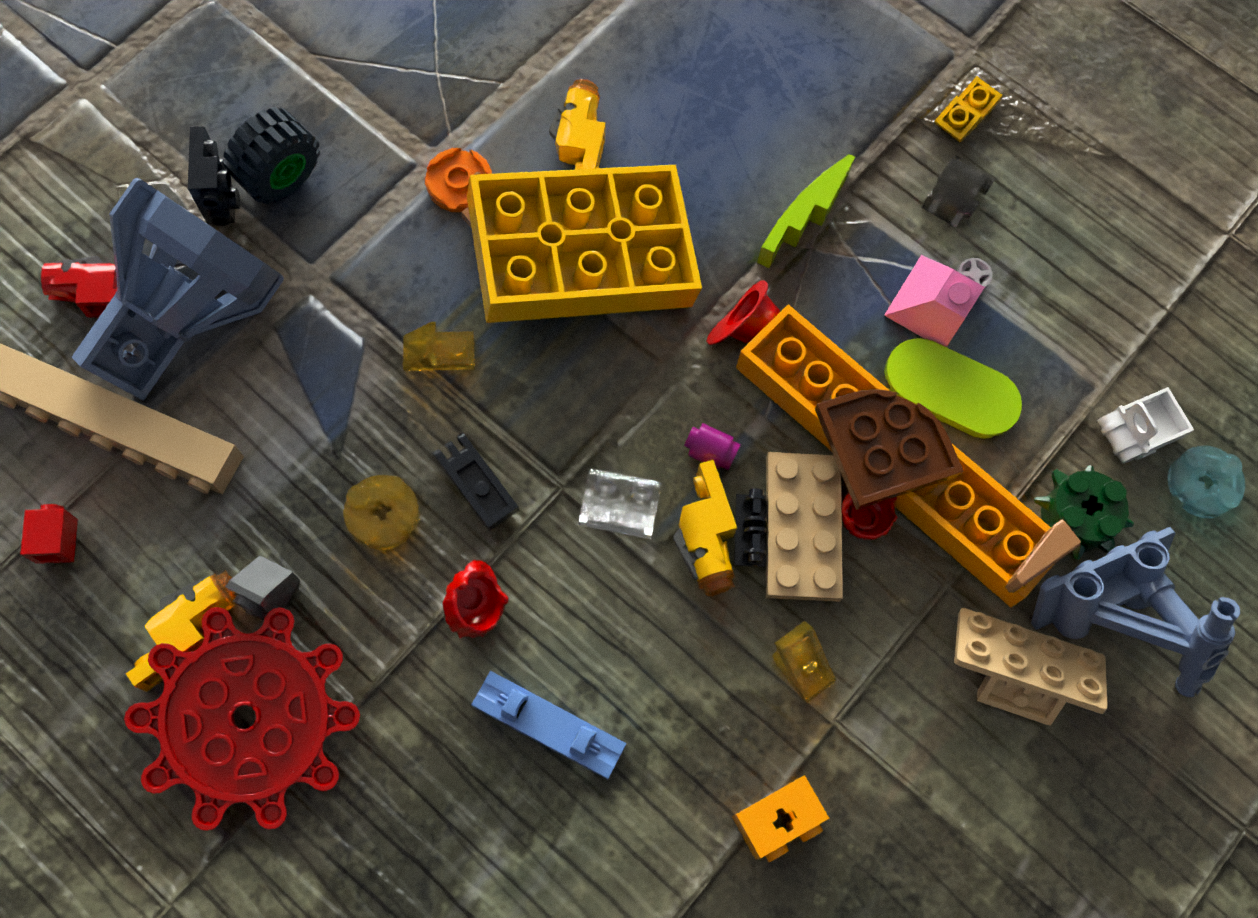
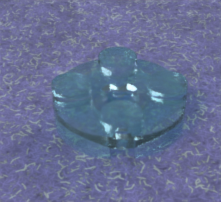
(1223, 470)

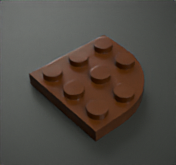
(886, 445)

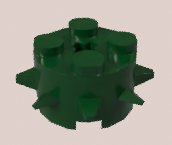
(1089, 505)

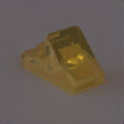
(437, 350)
(804, 662)

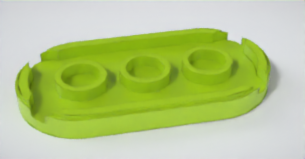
(954, 388)

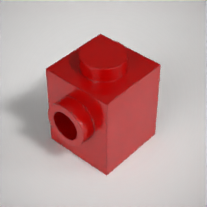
(49, 535)

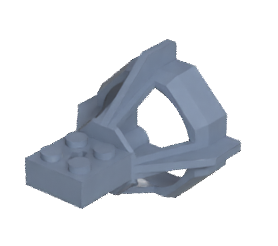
(155, 302)

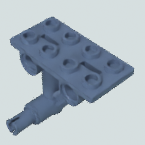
(1138, 580)

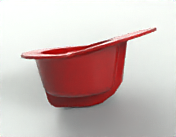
(747, 318)

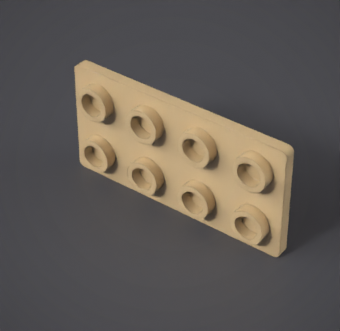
(1028, 669)

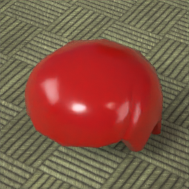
(869, 521)

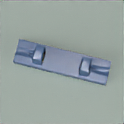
(549, 725)

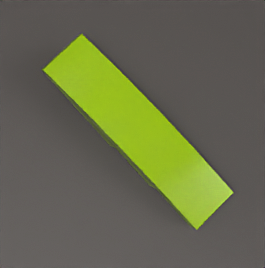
(810, 205)

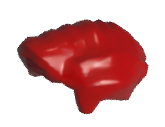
(474, 601)

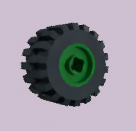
(271, 155)

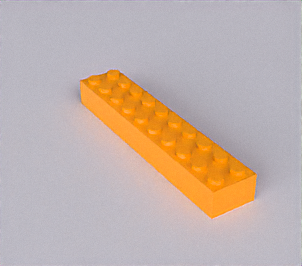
(964, 515)

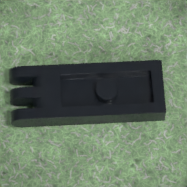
(477, 483)

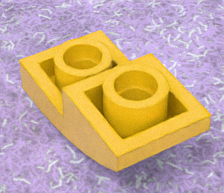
(968, 109)

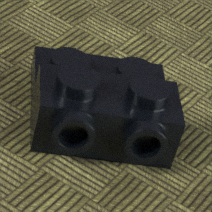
(209, 180)

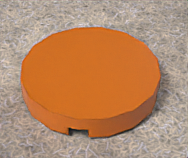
(449, 176)

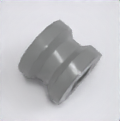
(977, 271)

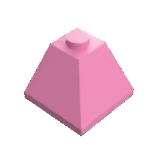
(934, 301)

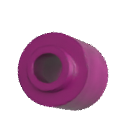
(711, 444)

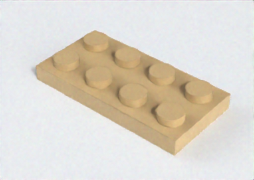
(803, 527)

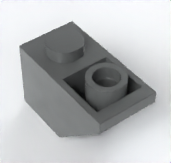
(262, 587)

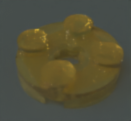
(364, 499)

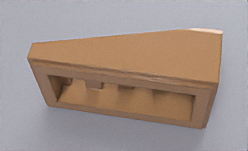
(1051, 548)

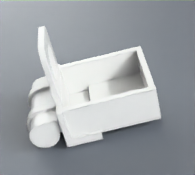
(1145, 426)

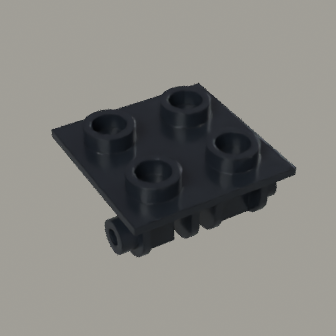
(751, 529)

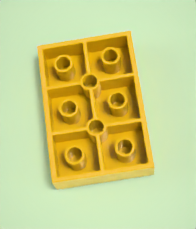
(582, 242)

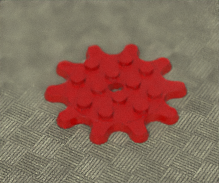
(198, 726)

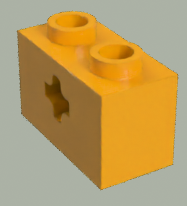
(757, 820)

